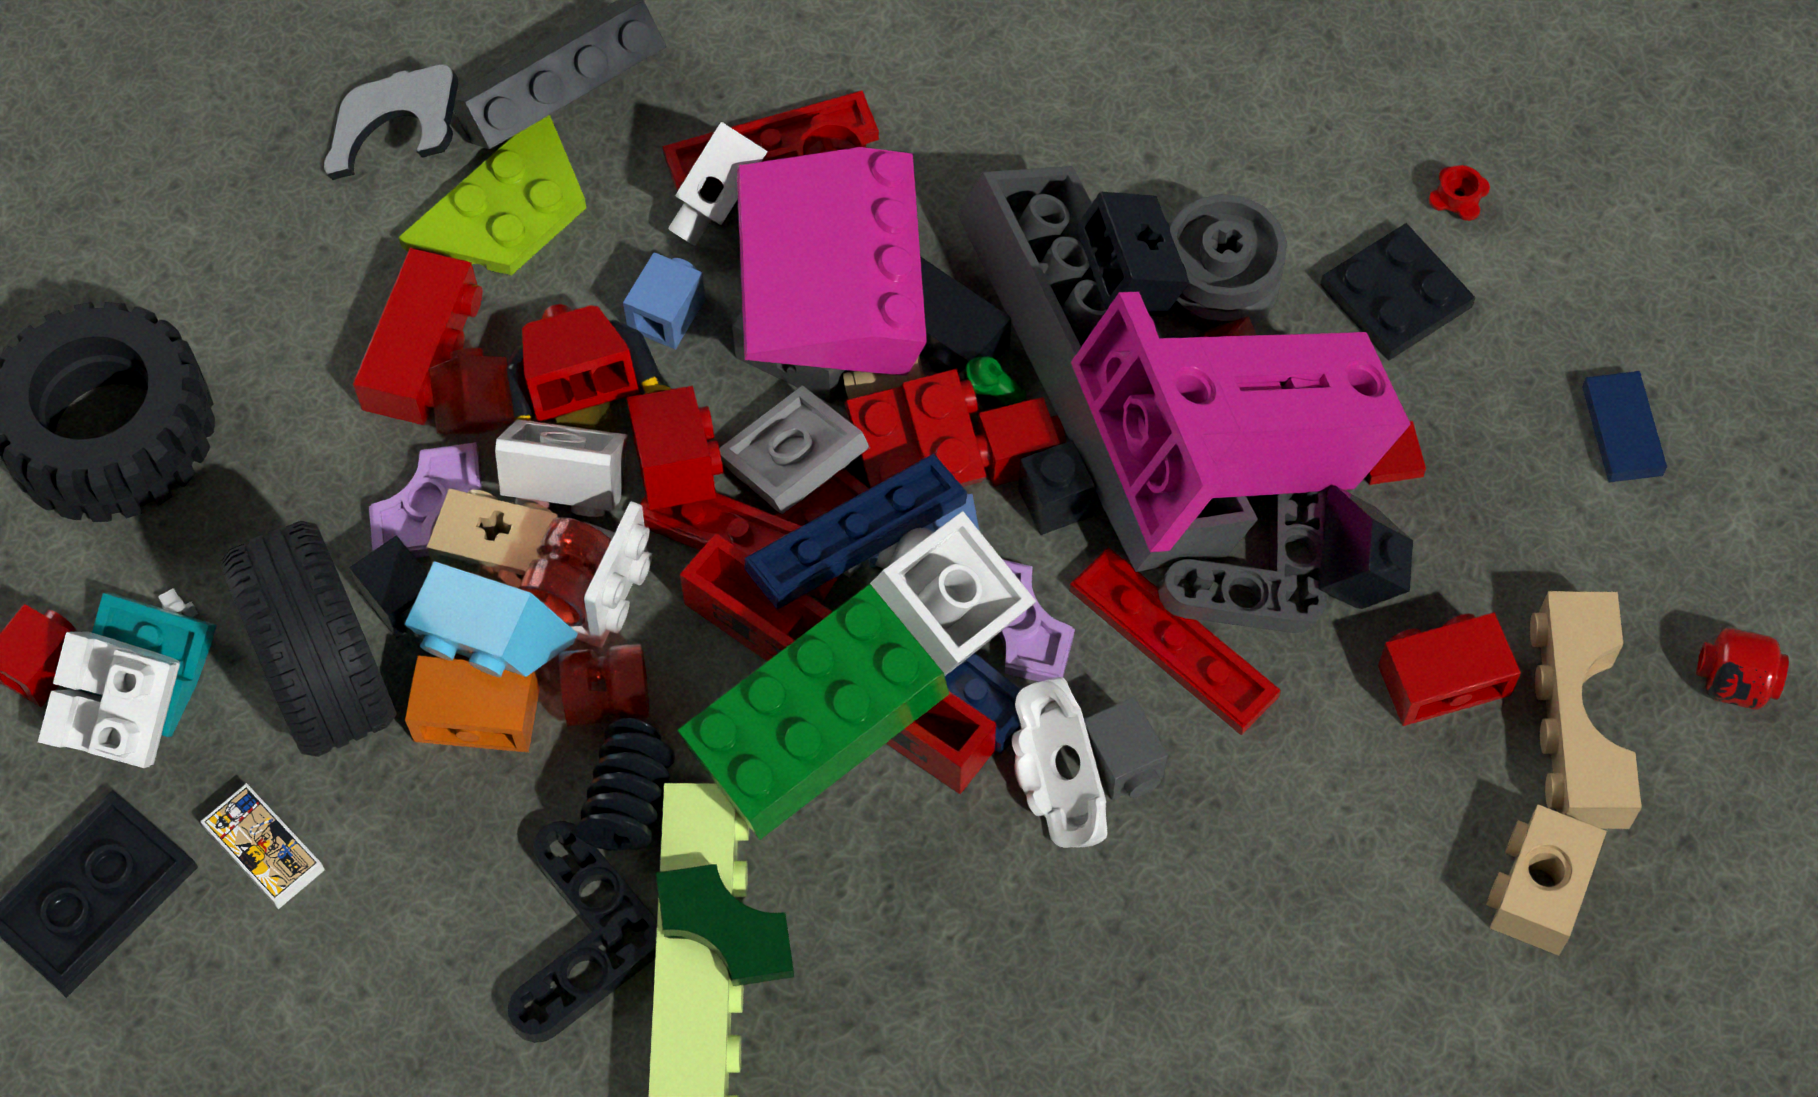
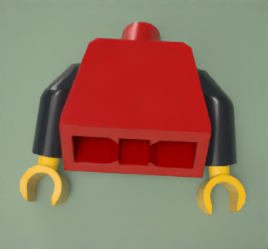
(577, 363)

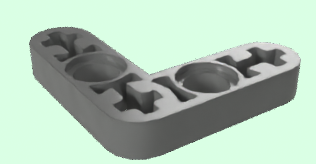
(1270, 586)

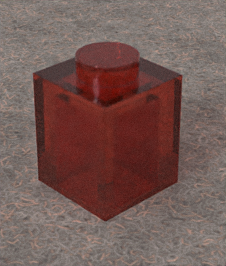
(471, 393)

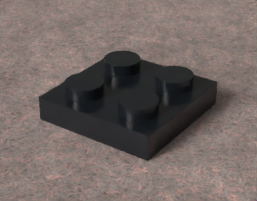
(1397, 291)

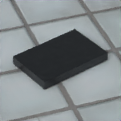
(91, 892)

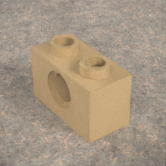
(1566, 852)

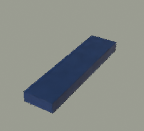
(854, 531)

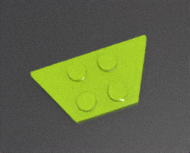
(505, 204)

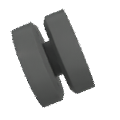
(1231, 259)

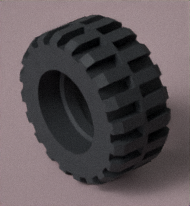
(124, 467)

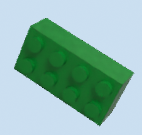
(815, 711)

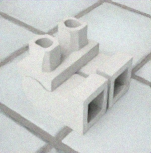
(134, 702)

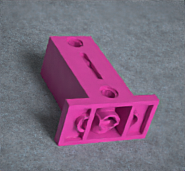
(1231, 414)

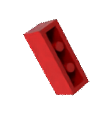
(416, 333)

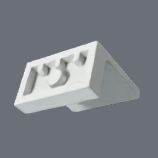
(621, 566)

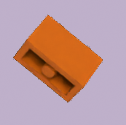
(469, 707)

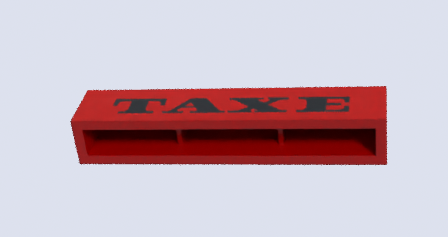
(946, 741)

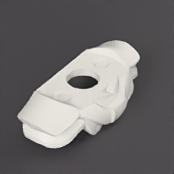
(1048, 721)

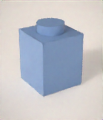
(665, 299)

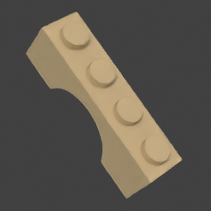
(1590, 774)

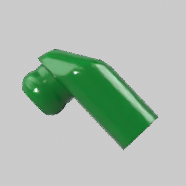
(991, 380)

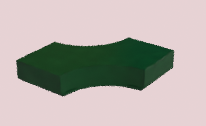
(703, 910)

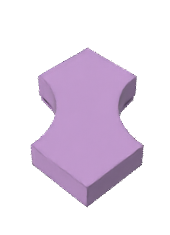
(416, 507)
(1035, 641)

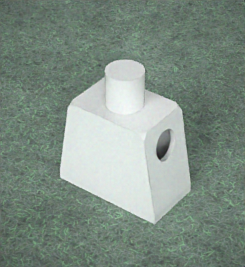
(720, 160)

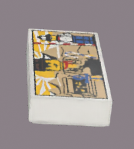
(262, 846)

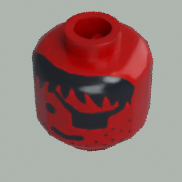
(1743, 668)

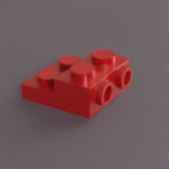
(920, 421)

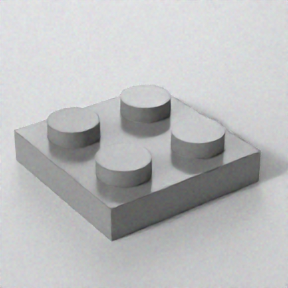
(792, 449)

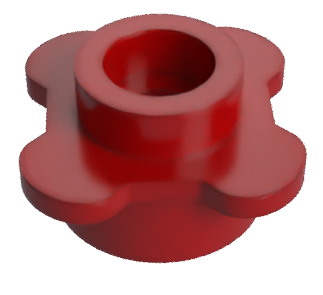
(1460, 179)

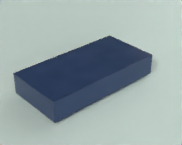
(1624, 426)

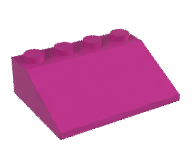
(832, 261)

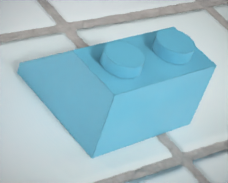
(486, 622)

